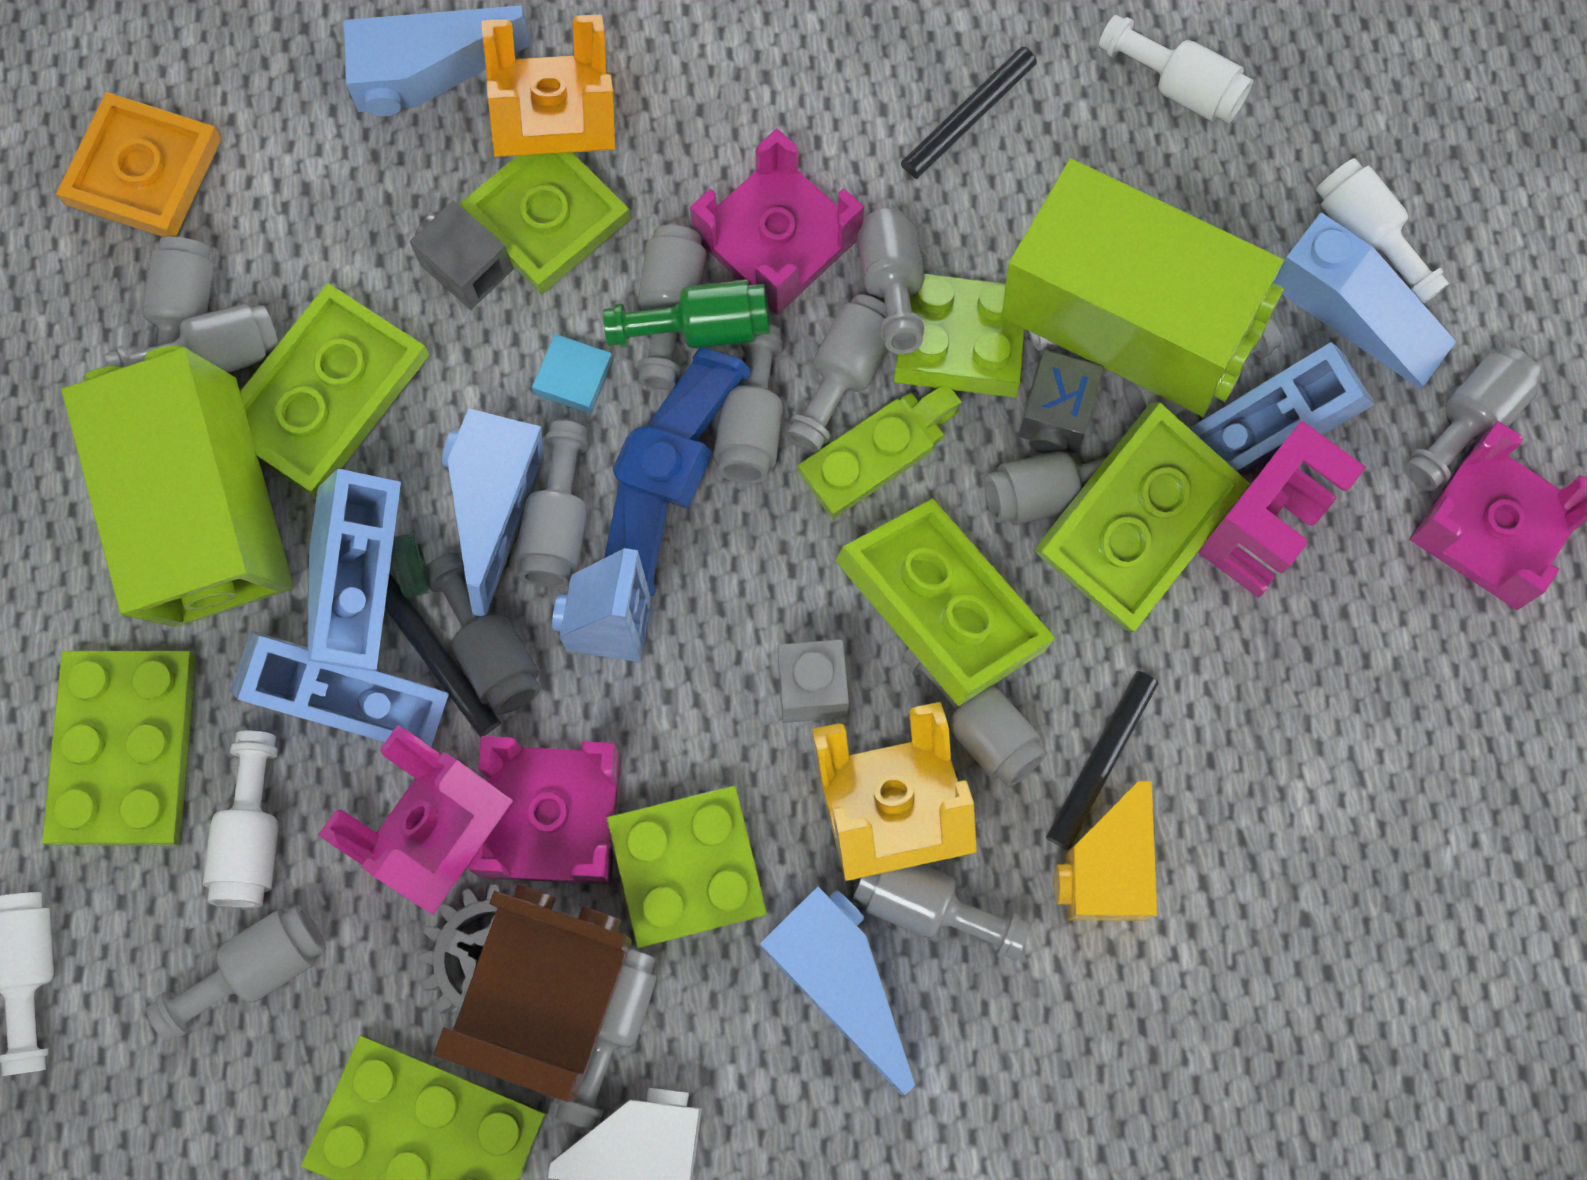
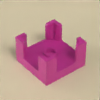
(777, 225)
(1277, 486)
(1502, 520)
(557, 812)
(430, 829)

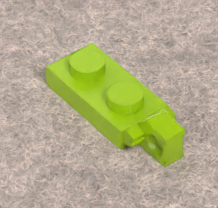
(878, 449)

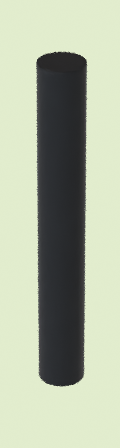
(969, 112)
(439, 660)
(1102, 760)

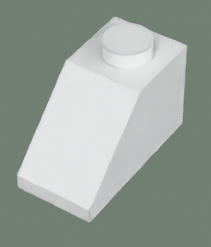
(637, 1142)

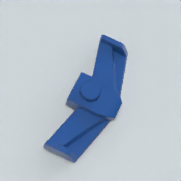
(665, 460)

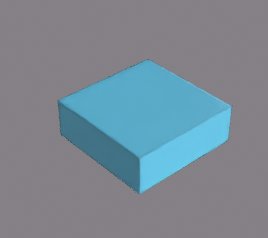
(572, 373)

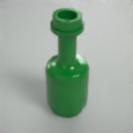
(704, 316)

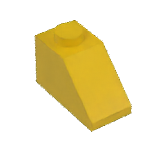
(1113, 865)

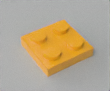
(139, 165)

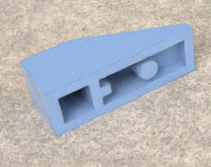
(418, 56)
(1363, 300)
(1316, 390)
(491, 475)
(350, 568)
(606, 608)
(350, 699)
(837, 972)

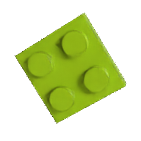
(547, 214)
(963, 339)
(686, 866)

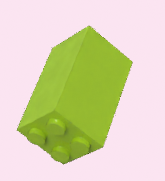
(1141, 288)
(176, 488)

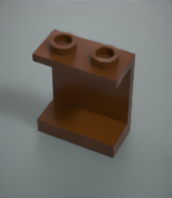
(538, 994)

